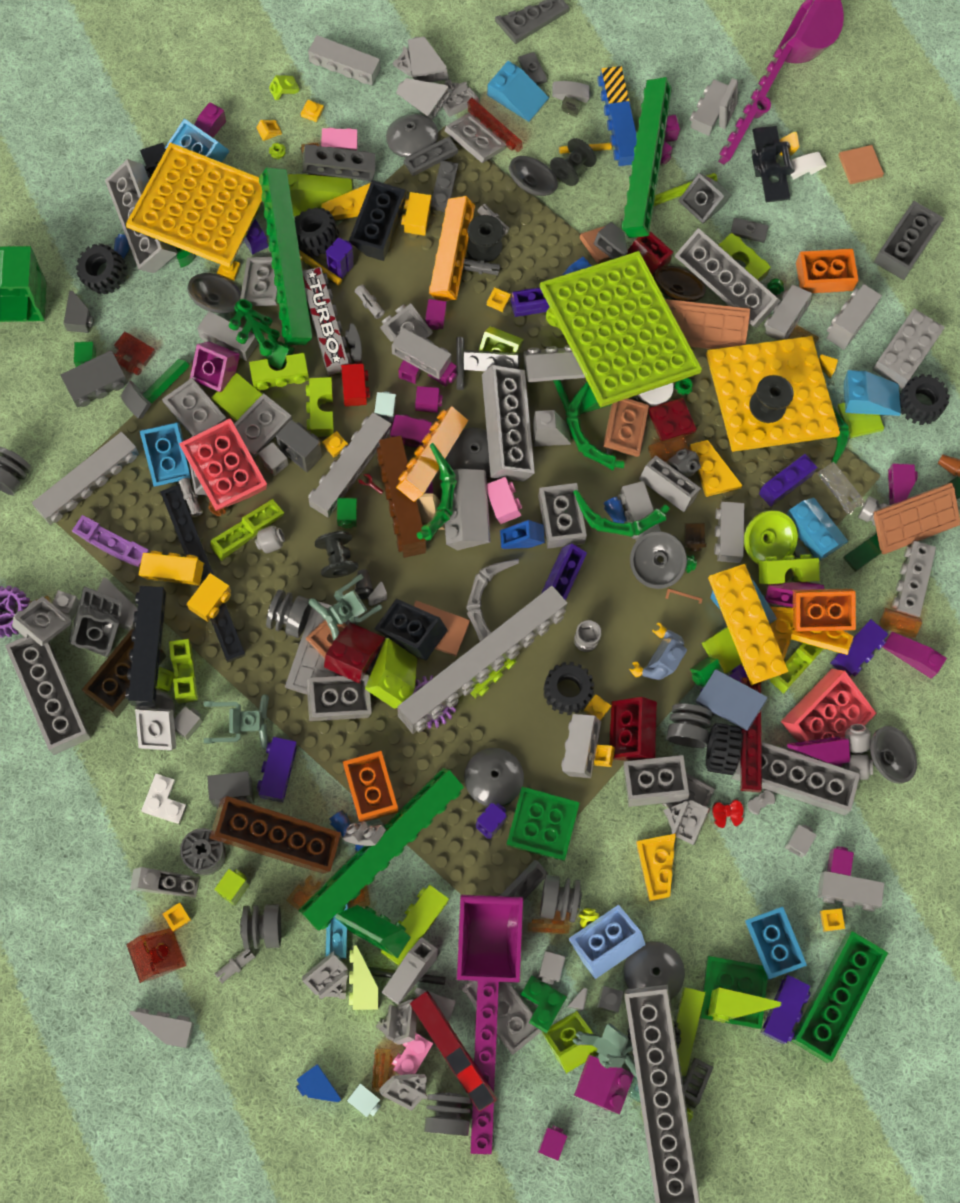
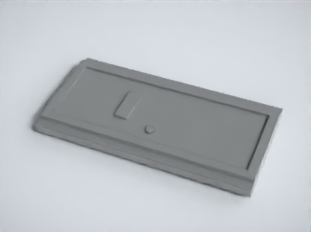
(308, 661)

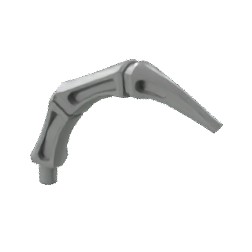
(474, 602)

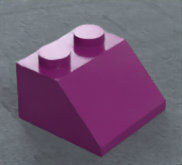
(214, 365)
(603, 1085)

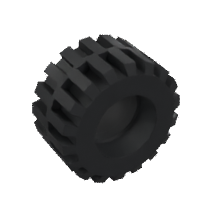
(315, 231)
(90, 263)
(931, 388)
(572, 673)
(723, 749)

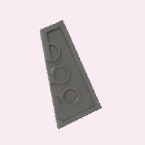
(531, 19)

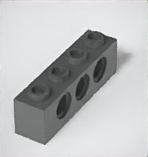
(338, 162)

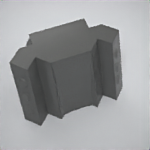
(95, 622)

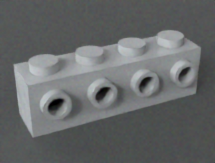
(344, 60)
(914, 579)

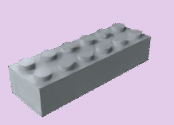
(125, 188)
(727, 277)
(507, 423)
(48, 694)
(806, 779)

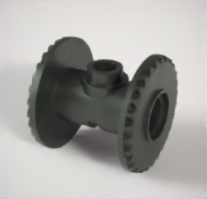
(566, 168)
(485, 238)
(771, 399)
(337, 553)

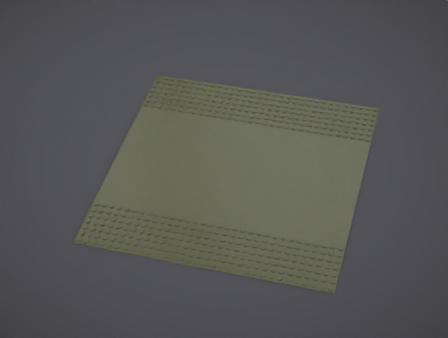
(604, 591)

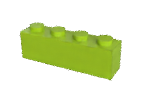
(420, 918)

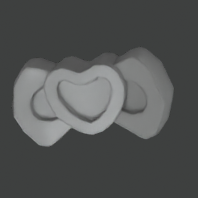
(761, 801)

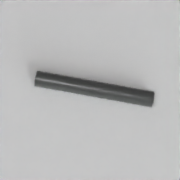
(460, 363)

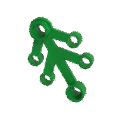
(244, 308)

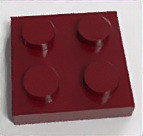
(672, 419)

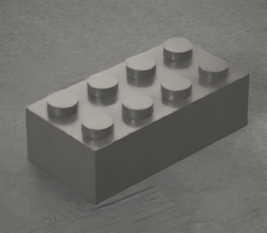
(908, 240)

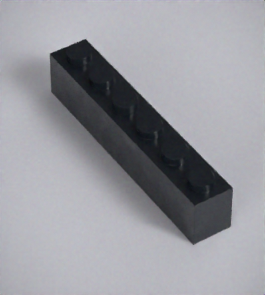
(147, 646)

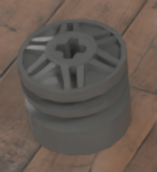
(12, 467)
(285, 612)
(689, 725)
(202, 863)
(560, 898)
(261, 926)
(447, 1114)

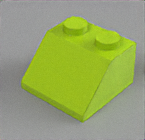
(500, 341)
(560, 1040)

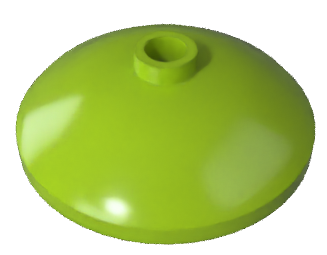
(780, 533)

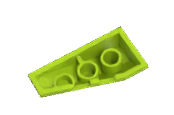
(313, 190)

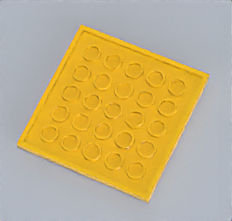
(198, 205)
(736, 378)

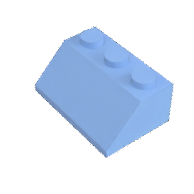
(607, 941)

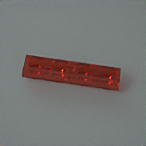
(495, 125)

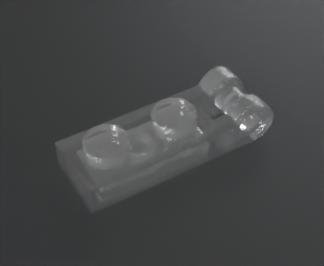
(841, 487)

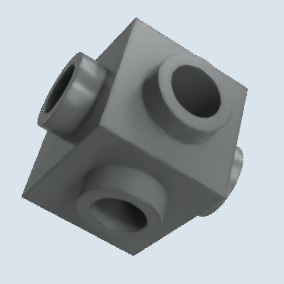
(685, 462)

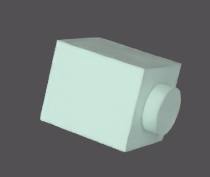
(385, 405)
(364, 1101)

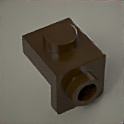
(695, 536)

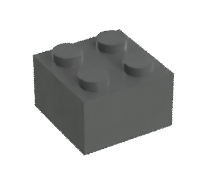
(299, 445)
(234, 785)

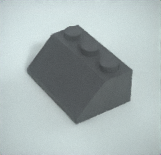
(94, 379)

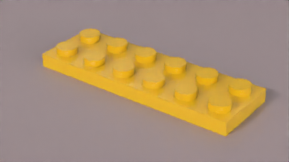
(748, 624)

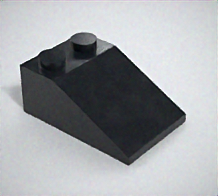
(412, 628)

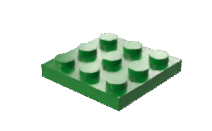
(543, 823)
(737, 977)

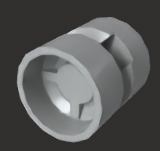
(868, 509)
(587, 636)

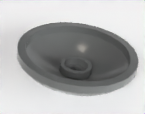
(411, 134)
(533, 176)
(213, 292)
(463, 457)
(645, 561)
(893, 755)
(488, 789)
(640, 965)

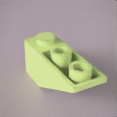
(365, 989)

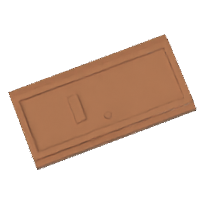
(711, 324)
(916, 518)

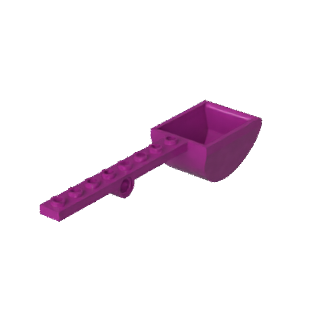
(809, 34)
(488, 954)

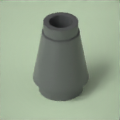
(364, 586)

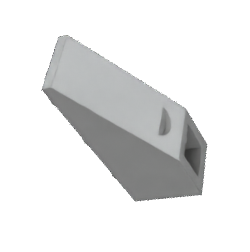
(164, 882)
(410, 970)
(169, 1030)

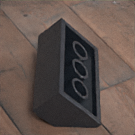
(378, 219)

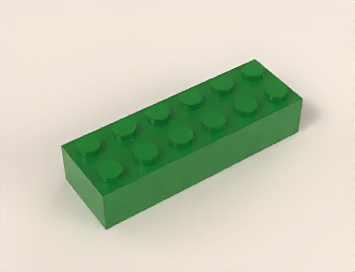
(839, 997)

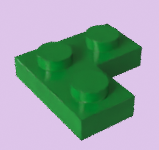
(548, 1002)

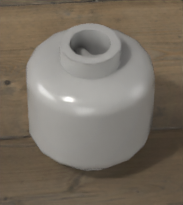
(270, 539)
(859, 738)
(860, 764)

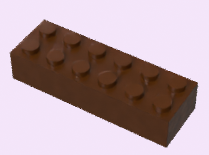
(403, 510)
(275, 835)

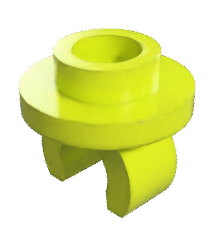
(587, 915)

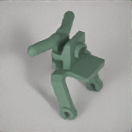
(347, 607)
(243, 721)
(612, 1047)

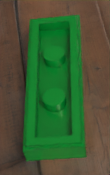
(165, 380)

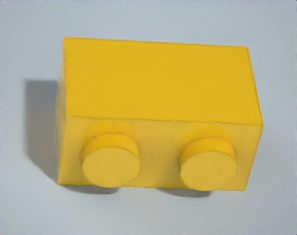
(417, 213)
(209, 597)

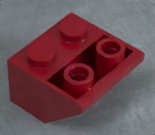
(652, 251)

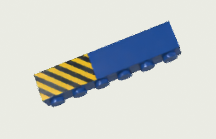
(619, 114)

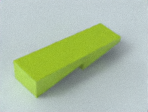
(241, 533)
(796, 666)
(687, 1020)

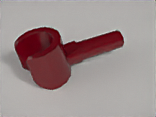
(369, 482)

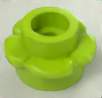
(277, 154)

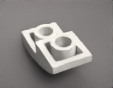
(807, 163)

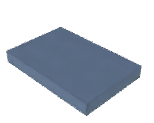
(731, 700)

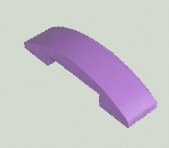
(109, 542)

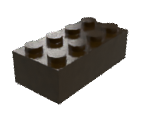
(110, 681)

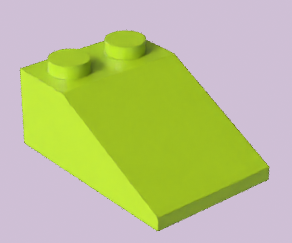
(393, 674)
(732, 1004)

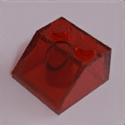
(155, 954)

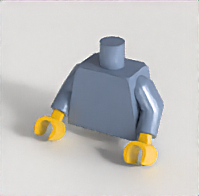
(665, 657)

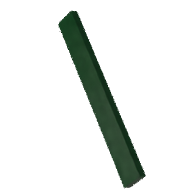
(870, 548)

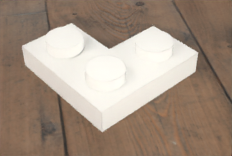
(157, 801)

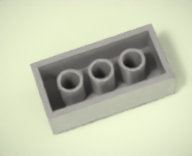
(908, 348)

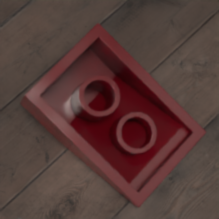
(353, 652)

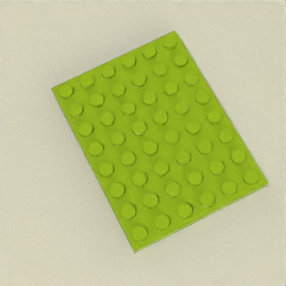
(620, 328)

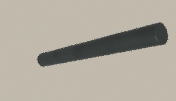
(425, 979)

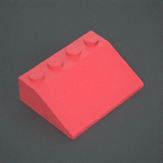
(223, 465)
(828, 709)

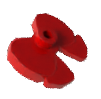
(734, 810)

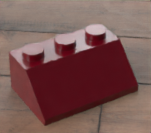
(633, 728)

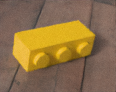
(171, 568)

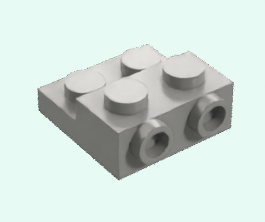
(406, 318)
(40, 621)

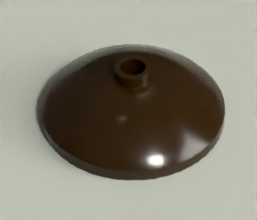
(679, 284)

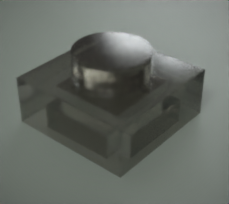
(571, 106)

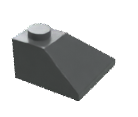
(704, 197)

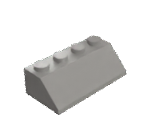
(551, 364)
(470, 515)

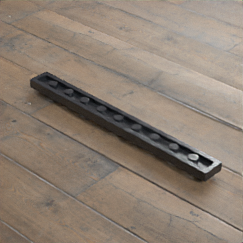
(192, 545)

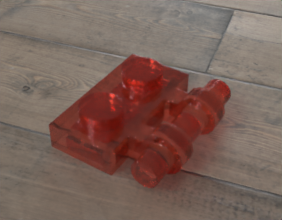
(134, 348)

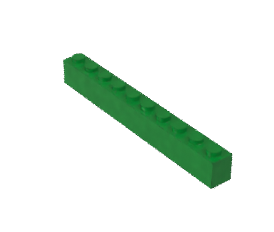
(647, 158)
(285, 256)
(369, 860)

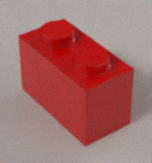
(354, 384)

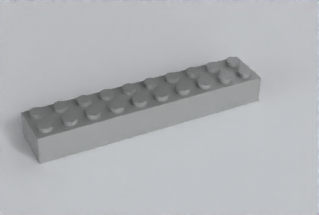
(482, 660)
(662, 1095)

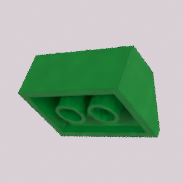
(375, 929)

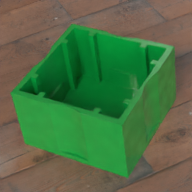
(21, 285)

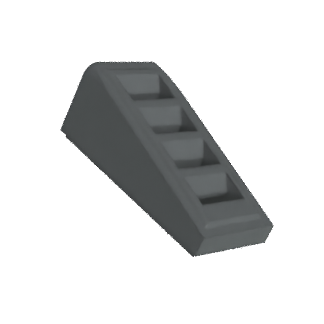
(690, 1100)

